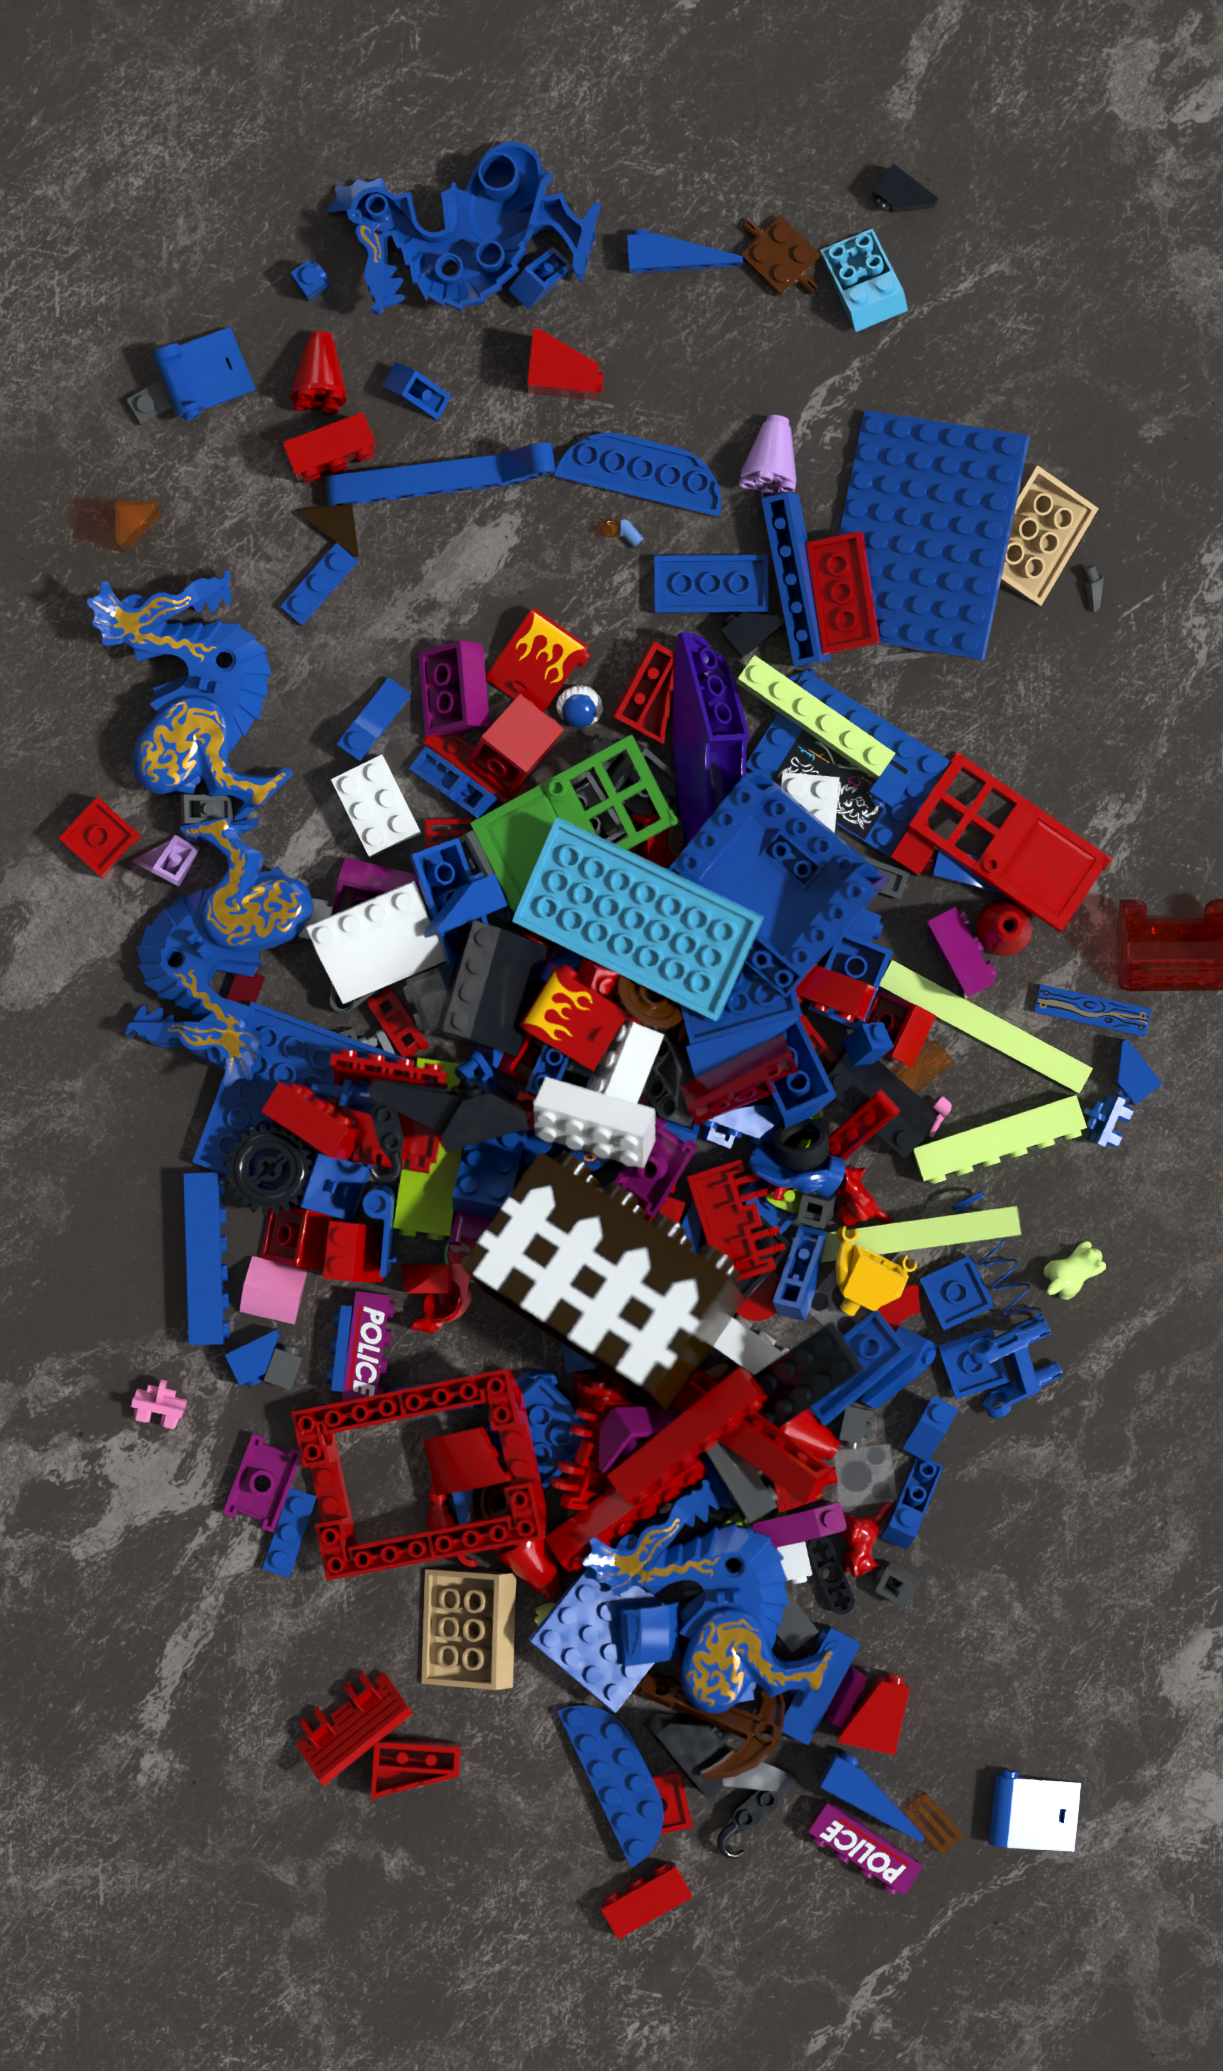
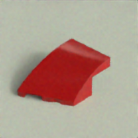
(463, 1461)

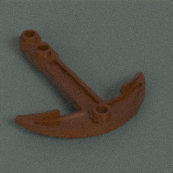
(734, 1720)

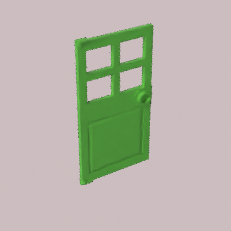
(518, 830)

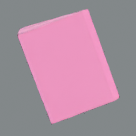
(273, 1290)

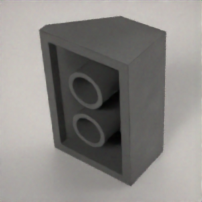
(743, 1483)

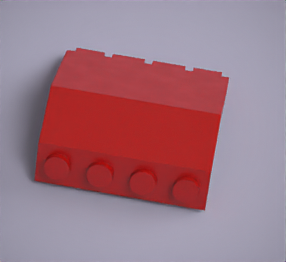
(419, 1140)

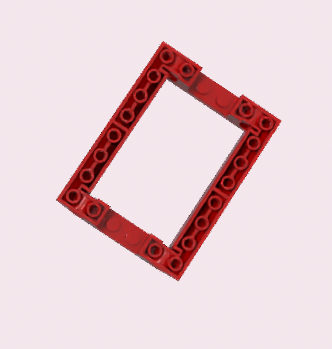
(336, 1533)

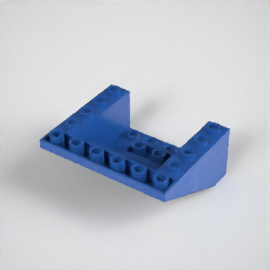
(785, 867)

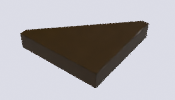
(336, 523)

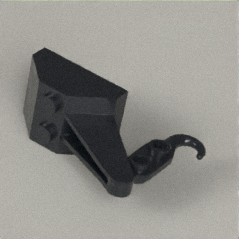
(460, 1116)
(698, 1746)

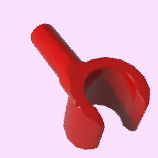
(778, 1192)

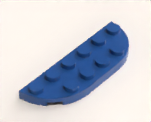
(642, 471)
(617, 1777)

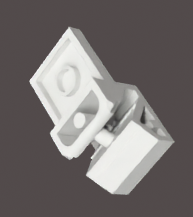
(815, 793)

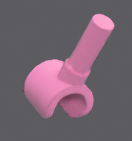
(943, 1107)

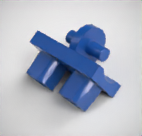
(1104, 1118)

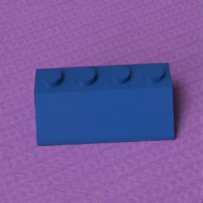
(439, 874)
(807, 1090)

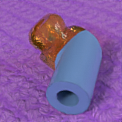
(622, 528)

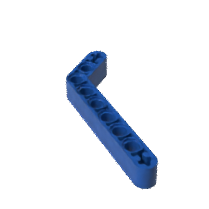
(441, 477)

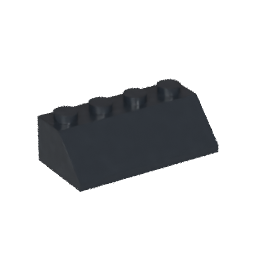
(861, 1082)

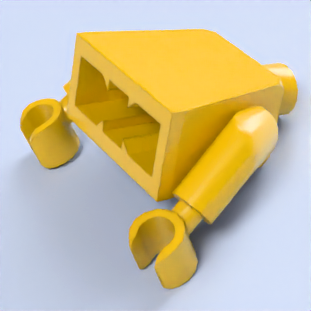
(868, 1277)

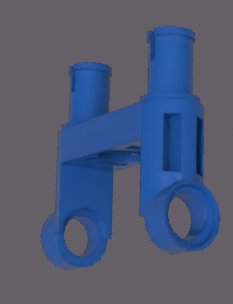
(1016, 1345)

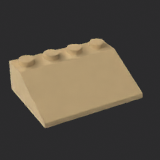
(1043, 533)
(469, 1628)

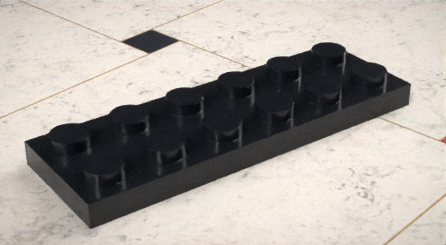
(806, 1375)

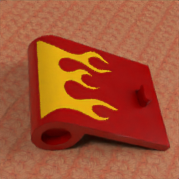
(538, 658)
(570, 1015)

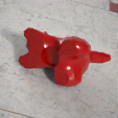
(857, 1202)
(860, 1537)

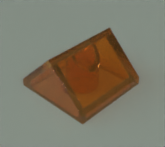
(133, 520)

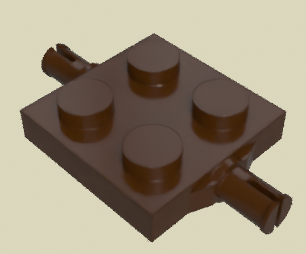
(780, 256)

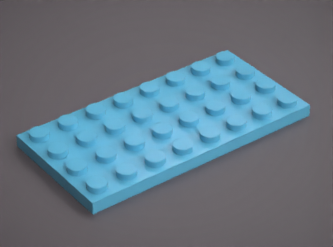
(637, 918)

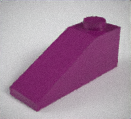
(803, 1524)

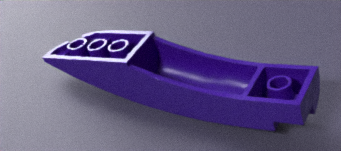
(706, 731)

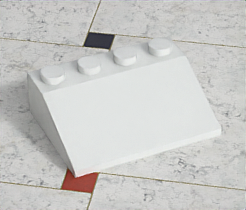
(376, 942)

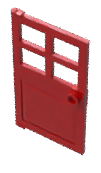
(1030, 855)

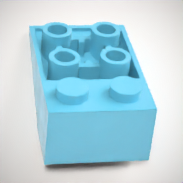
(864, 280)

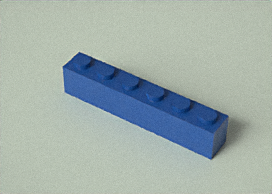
(792, 569)
(205, 1258)

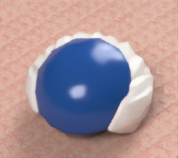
(579, 706)

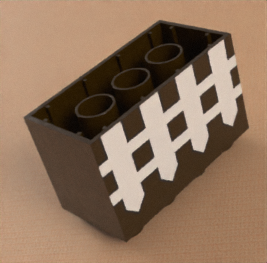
(606, 1277)

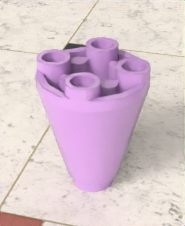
(771, 460)

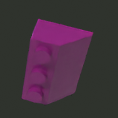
(454, 689)
(364, 881)
(961, 952)
(629, 1430)

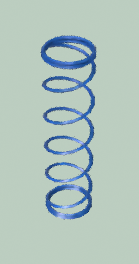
(963, 1204)

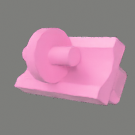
(159, 1401)

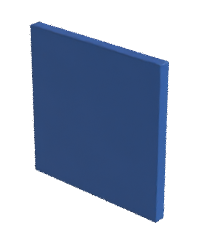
(333, 1186)

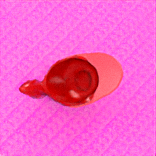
(445, 1307)

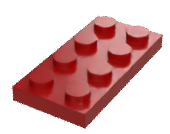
(843, 593)

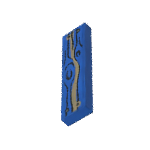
(1092, 1010)

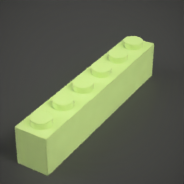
(815, 717)
(998, 1139)

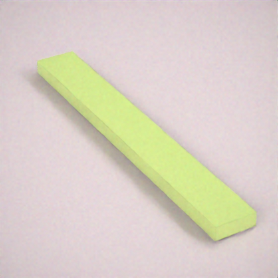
(985, 1027)
(930, 1232)

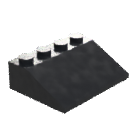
(491, 988)

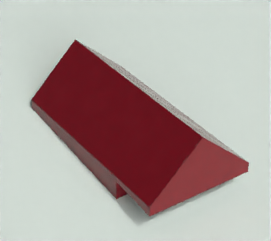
(739, 1080)

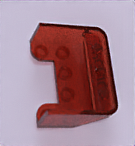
(1169, 951)

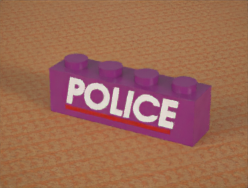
(367, 1344)
(864, 1847)

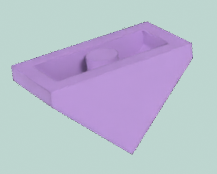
(169, 859)

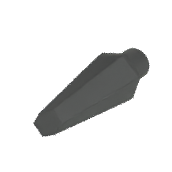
(1094, 587)

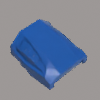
(649, 1634)

